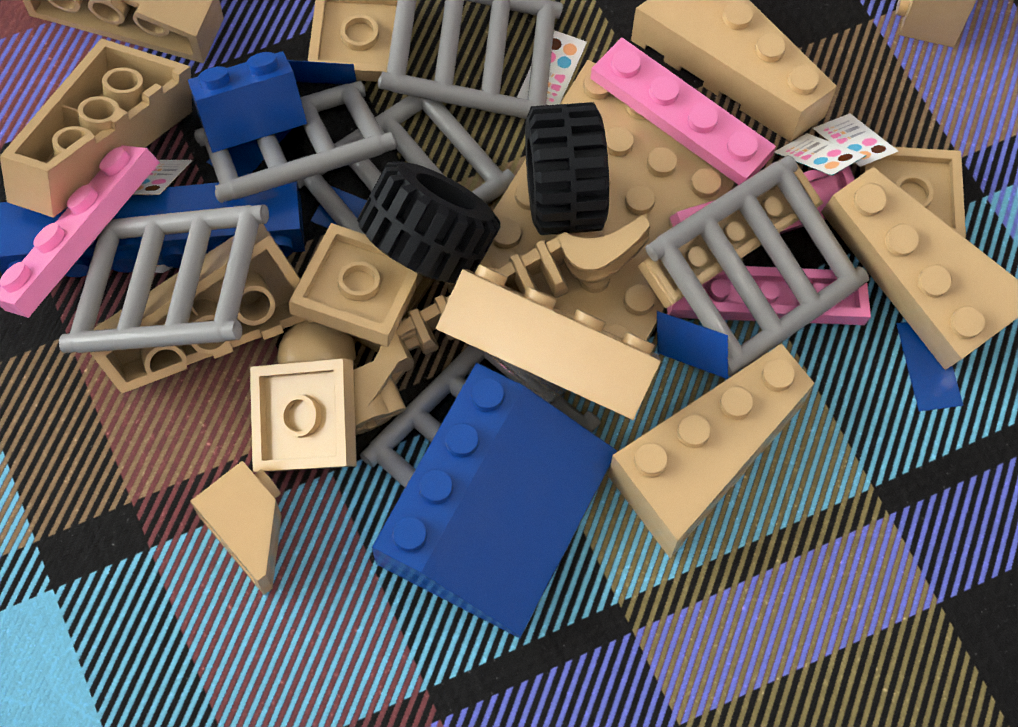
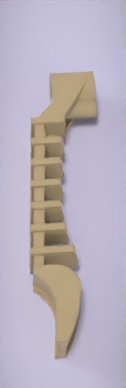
(586, 260)

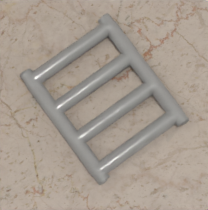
(489, 96)
(390, 121)
(326, 157)
(745, 199)
(176, 328)
(418, 417)

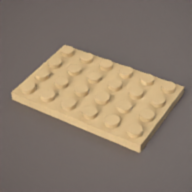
(646, 176)

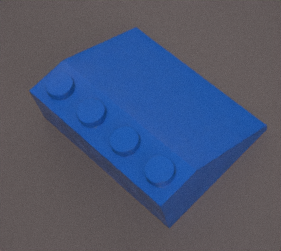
(494, 501)

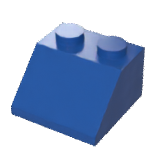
(247, 100)

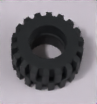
(567, 168)
(428, 221)

